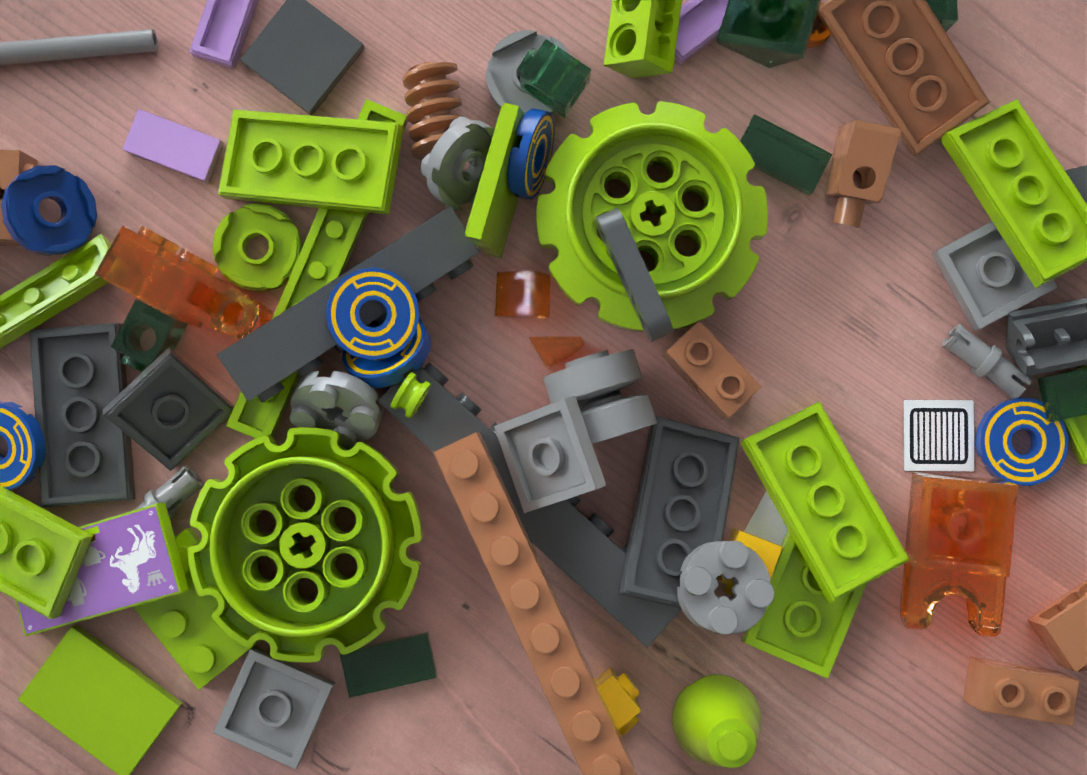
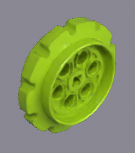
(698, 162)
(272, 610)

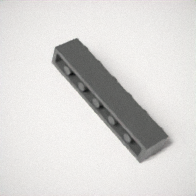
(301, 332)

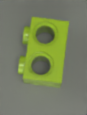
(642, 37)

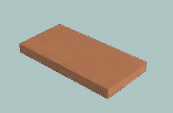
(906, 65)

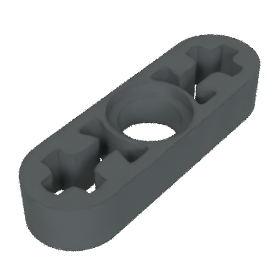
(634, 275)

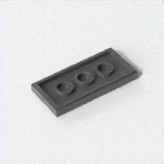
(72, 382)
(677, 506)

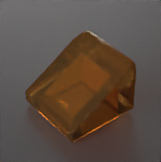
(523, 294)
(555, 348)

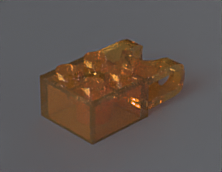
(178, 284)
(960, 562)

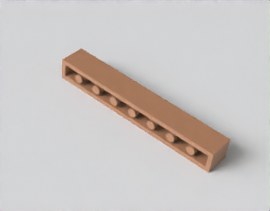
(534, 608)

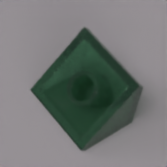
(768, 29)

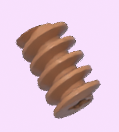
(429, 104)

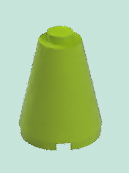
(717, 721)

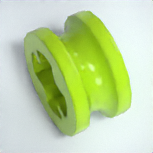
(410, 395)

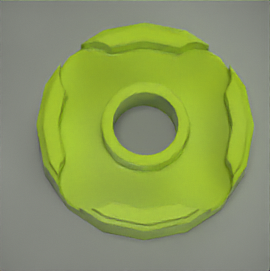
(231, 247)

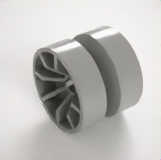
(597, 388)

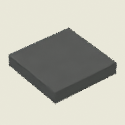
(302, 54)
(169, 409)

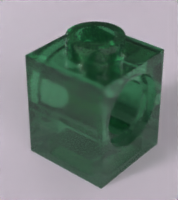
(553, 77)
(140, 318)

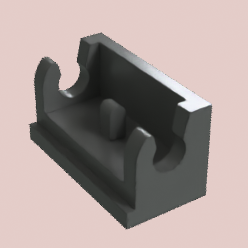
(1048, 337)

